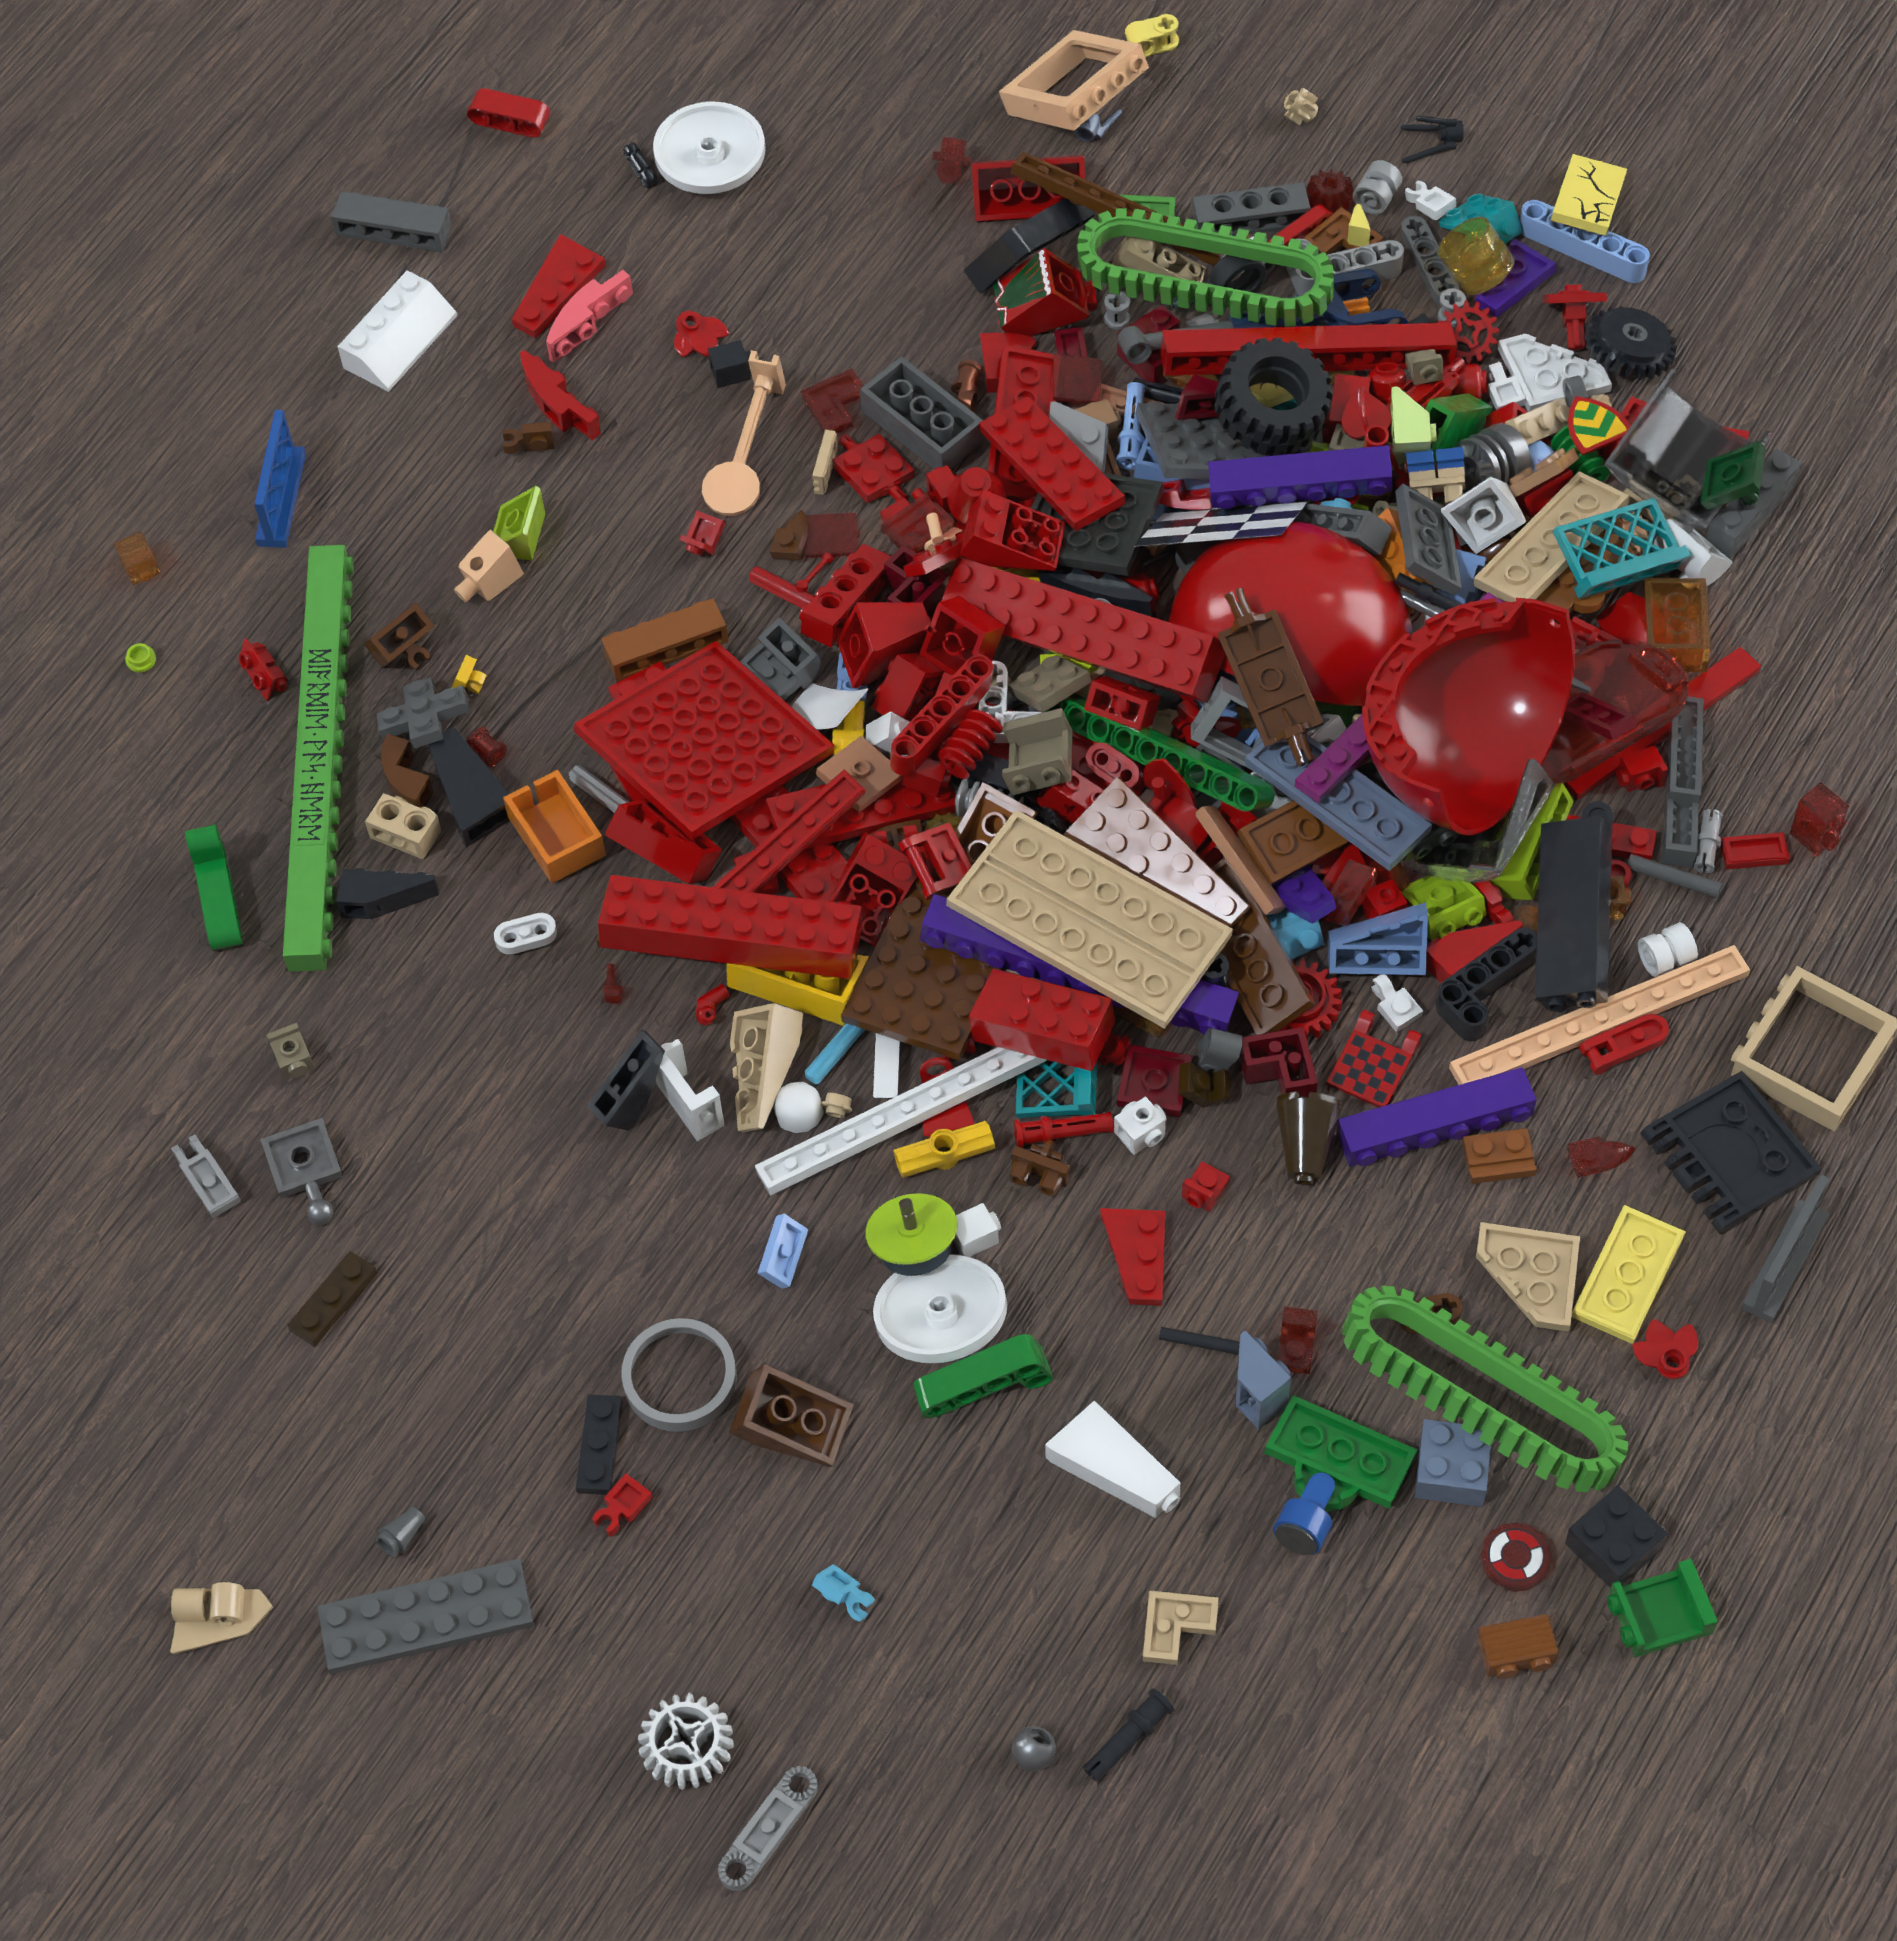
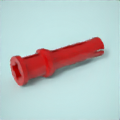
(1045, 1128)

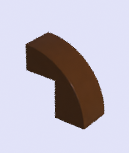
(403, 782)

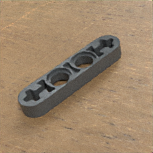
(1427, 261)

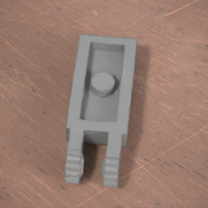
(207, 1178)

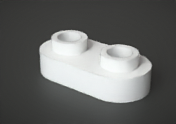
(525, 932)

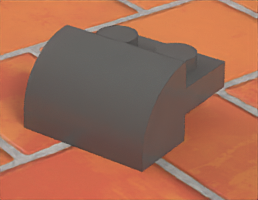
(782, 660)

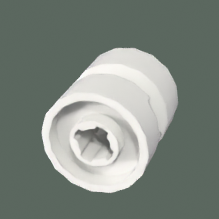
(1667, 949)

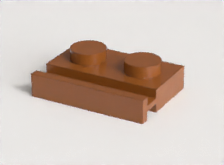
(1499, 1156)

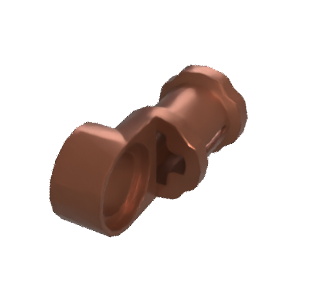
(966, 383)

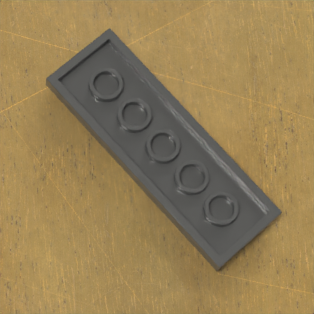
(425, 1616)

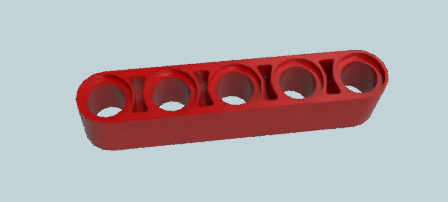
(937, 727)

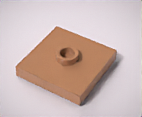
(866, 766)

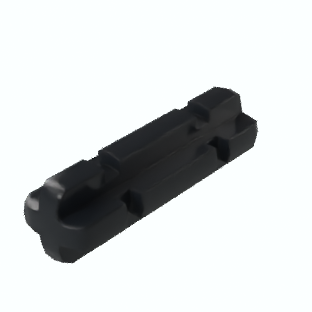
(640, 165)

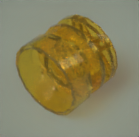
(1476, 255)

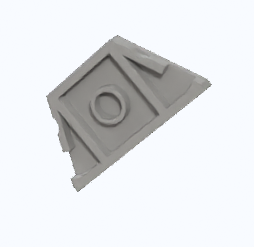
(1084, 431)

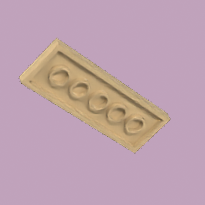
(1533, 554)

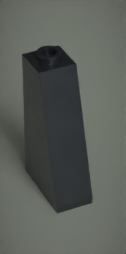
(469, 787)

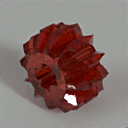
(1330, 190)

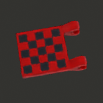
(1370, 1066)

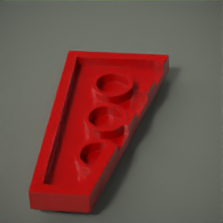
(558, 280)

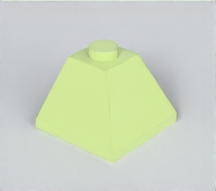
(1409, 426)

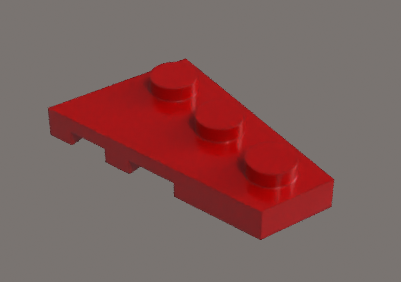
(1138, 1250)

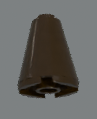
(1307, 1133)

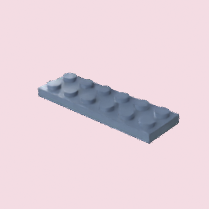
(1353, 809)

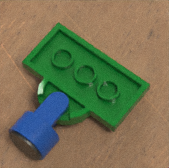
(1332, 1467)

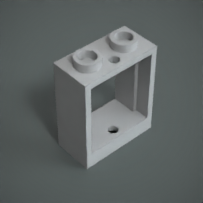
(1202, 726)

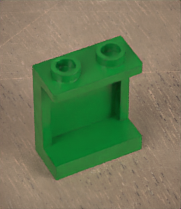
(1662, 1610)

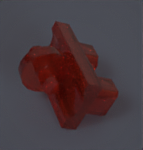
(951, 158)

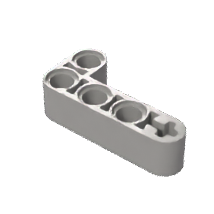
(1382, 257)

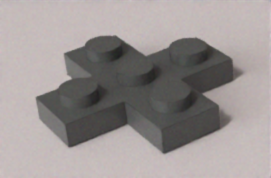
(423, 712)

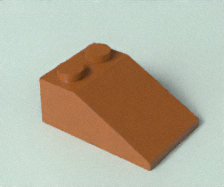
(985, 818)

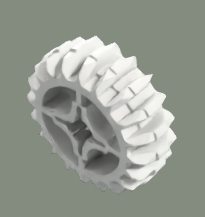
(674, 1749)

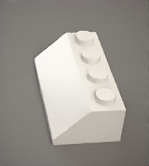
(396, 331)

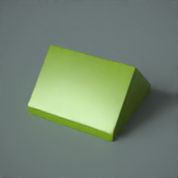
(521, 523)

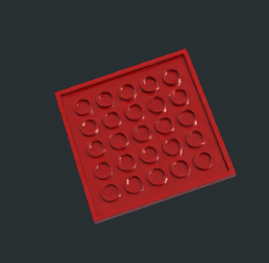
(703, 739)

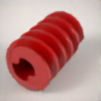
(969, 742)

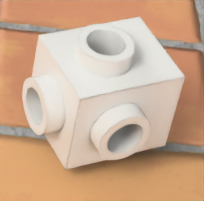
(1140, 1125)

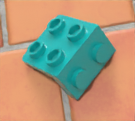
(1499, 213)

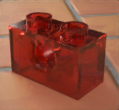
(1819, 820)

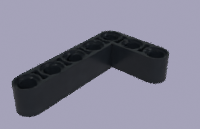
(1026, 240)

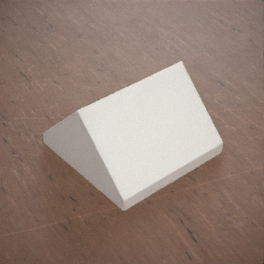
(1484, 514)

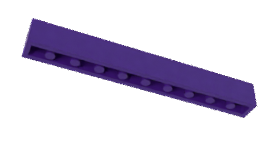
(945, 928)

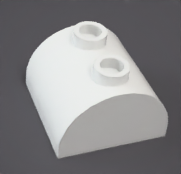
(1705, 558)

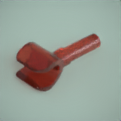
(612, 992)

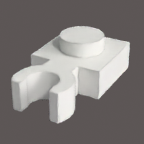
(1430, 202)

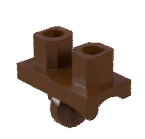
(1041, 1163)

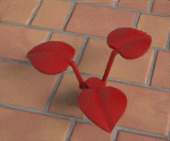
(1370, 419)

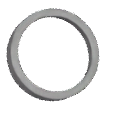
(693, 1419)

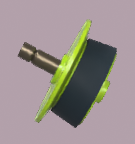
(912, 1233)

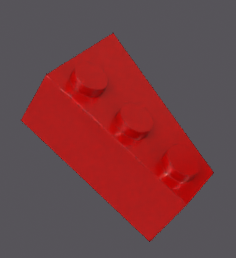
(657, 839)

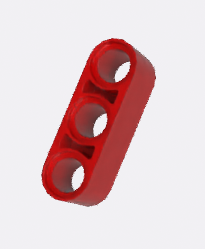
(508, 112)

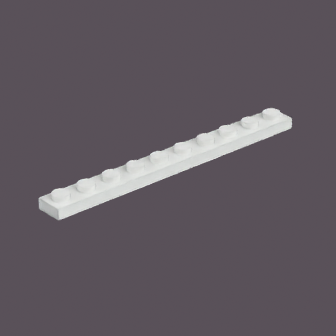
(892, 1117)

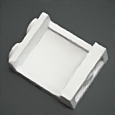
(699, 1112)

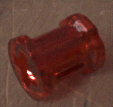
(487, 746)

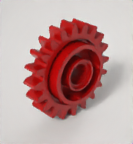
(1325, 997)

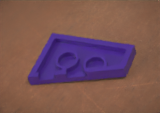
(1527, 273)
(1305, 895)

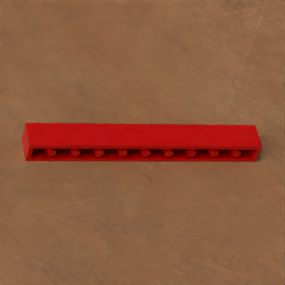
(1336, 346)

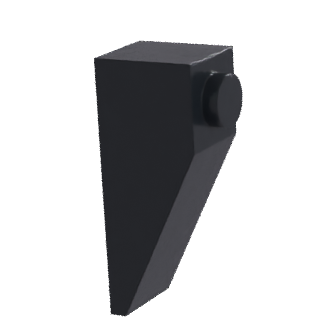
(629, 1084)

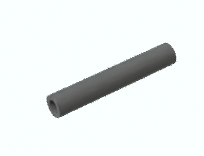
(1674, 875)

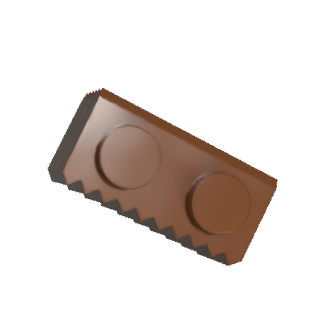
(1517, 1646)

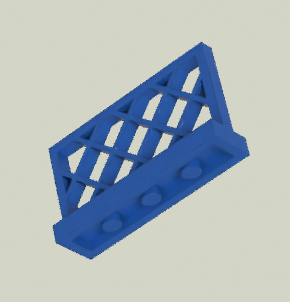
(278, 485)

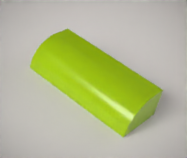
(1521, 874)

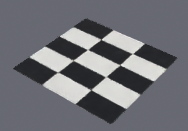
(1219, 524)

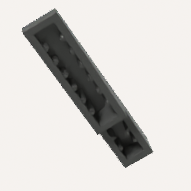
(1683, 785)

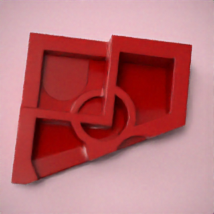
(991, 352)

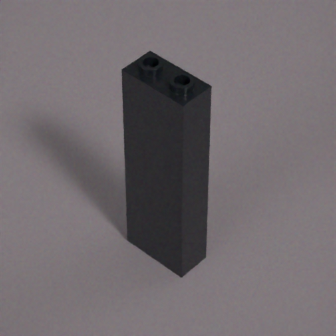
(1574, 913)

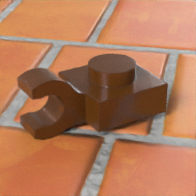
(532, 436)

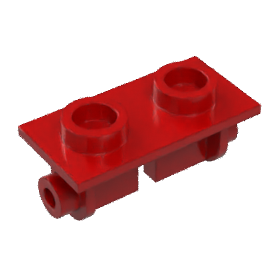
(256, 662)

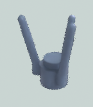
(1092, 129)

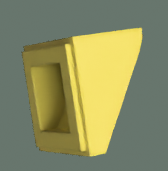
(1358, 228)

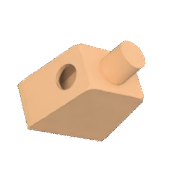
(488, 569)

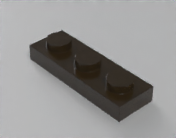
(332, 1298)

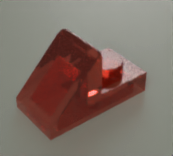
(1297, 1339)

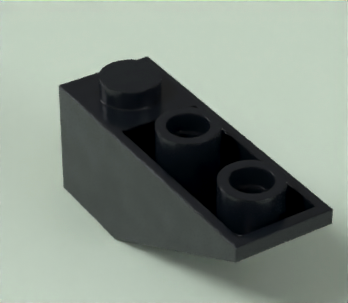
(375, 894)

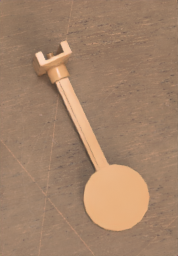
(733, 486)

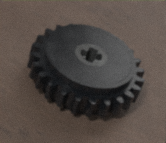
(1630, 343)

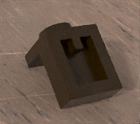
(1201, 1086)

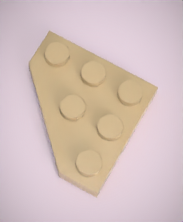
(1533, 1270)

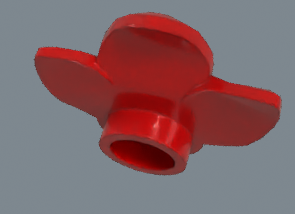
(700, 336)
(1665, 1346)

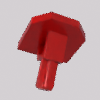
(1574, 311)

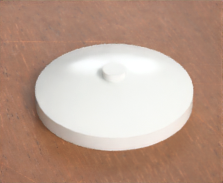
(709, 147)
(941, 1312)

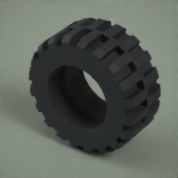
(1279, 365)

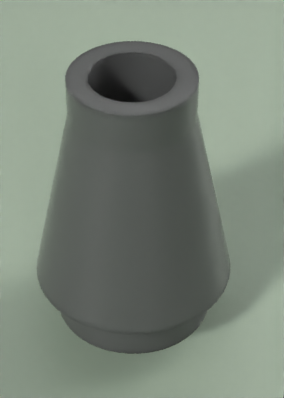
(398, 1533)

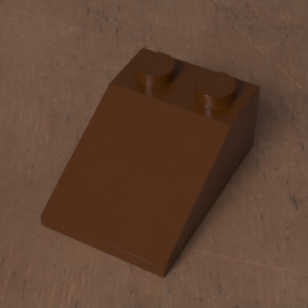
(791, 1416)

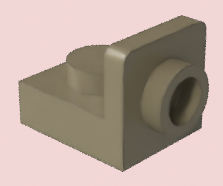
(1424, 366)

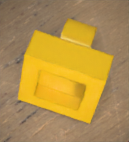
(471, 679)

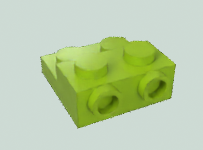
(1448, 904)

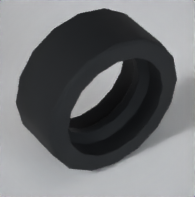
(1231, 266)

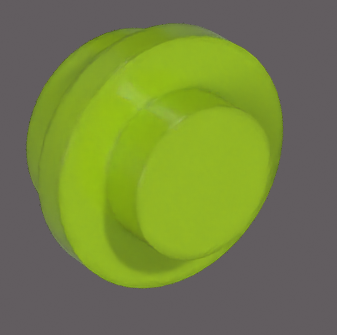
(140, 658)

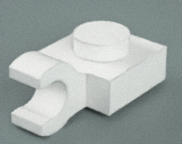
(1504, 389)
(1396, 1007)

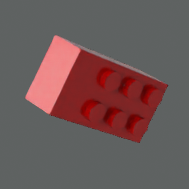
(1042, 1019)

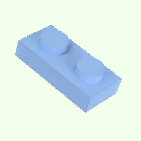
(783, 1251)

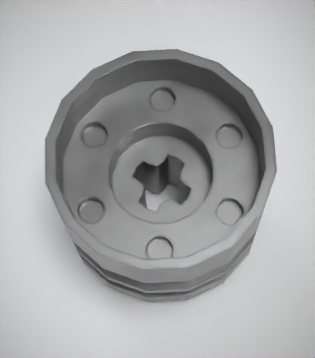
(1494, 453)

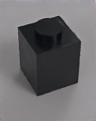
(729, 364)

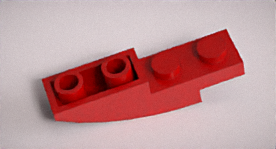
(554, 401)

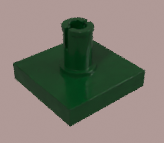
(1734, 476)

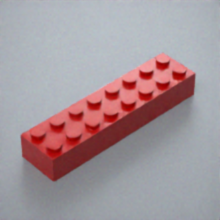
(730, 926)

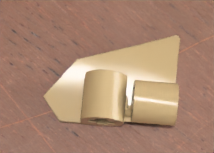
(215, 1614)

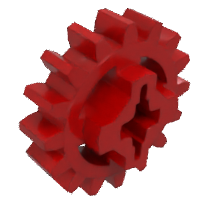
(1480, 327)

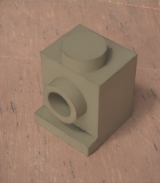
(290, 1051)

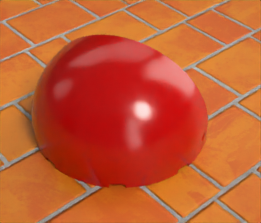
(1327, 593)
(1468, 707)

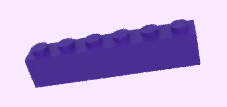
(1300, 477)
(1436, 1117)

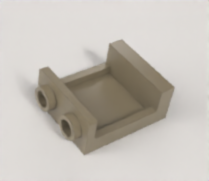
(1038, 751)

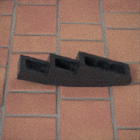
(1107, 587)

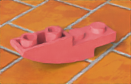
(578, 316)

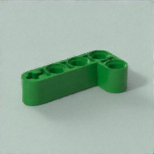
(214, 887)
(982, 1374)

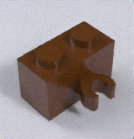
(400, 638)

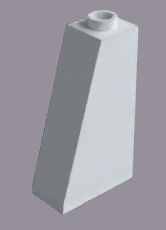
(1112, 1460)

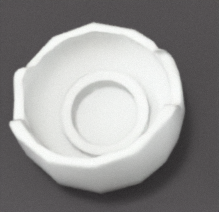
(798, 1107)

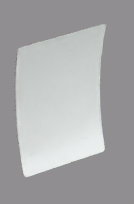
(826, 706)

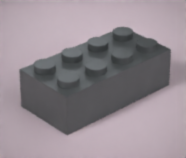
(921, 415)

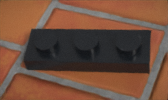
(599, 1444)

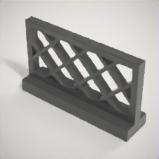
(1788, 1255)

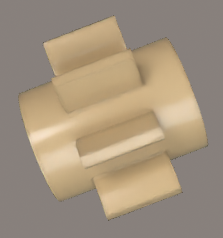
(1301, 106)

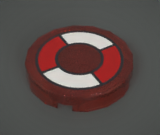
(1515, 1556)

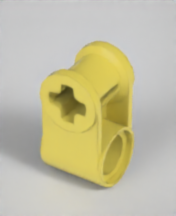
(1153, 35)

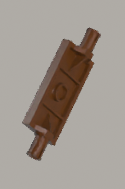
(1270, 678)

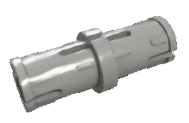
(1708, 841)

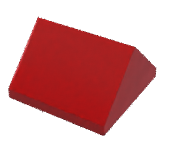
(1625, 619)

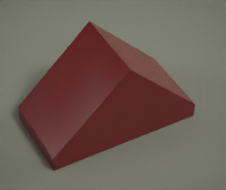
(1197, 399)

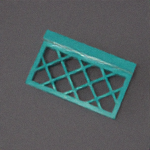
(1634, 567)
(1083, 1093)

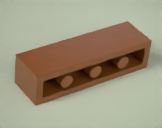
(664, 639)

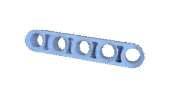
(1608, 252)

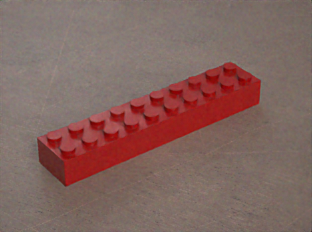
(1092, 630)

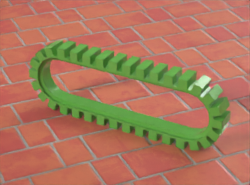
(1203, 294)
(1474, 1412)

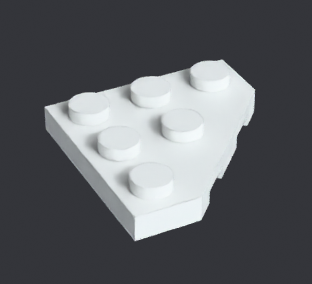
(1543, 369)

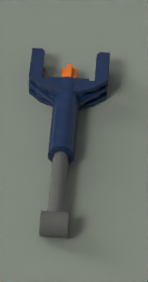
(1346, 308)

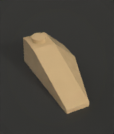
(764, 1049)

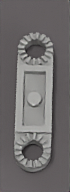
(767, 1828)

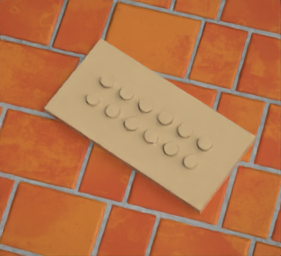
(1090, 918)

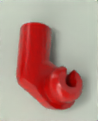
(707, 1004)

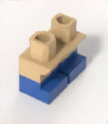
(1450, 472)

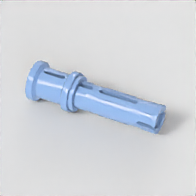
(1131, 436)

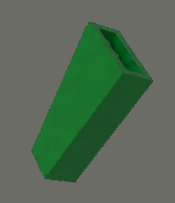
(1456, 419)

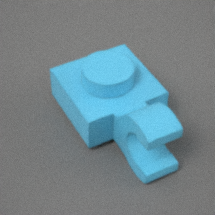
(840, 1587)

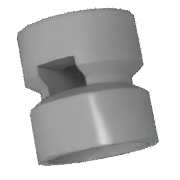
(1377, 187)

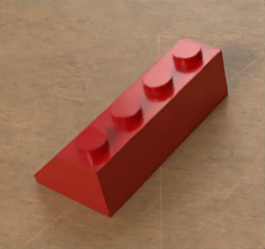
(1006, 196)

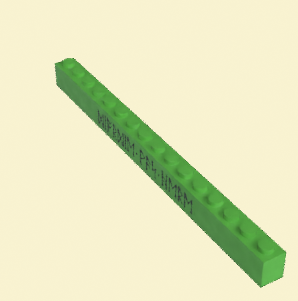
(318, 760)

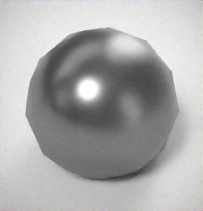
(1033, 1748)

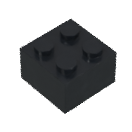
(1616, 1537)

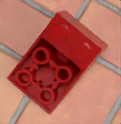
(1011, 535)
(875, 880)

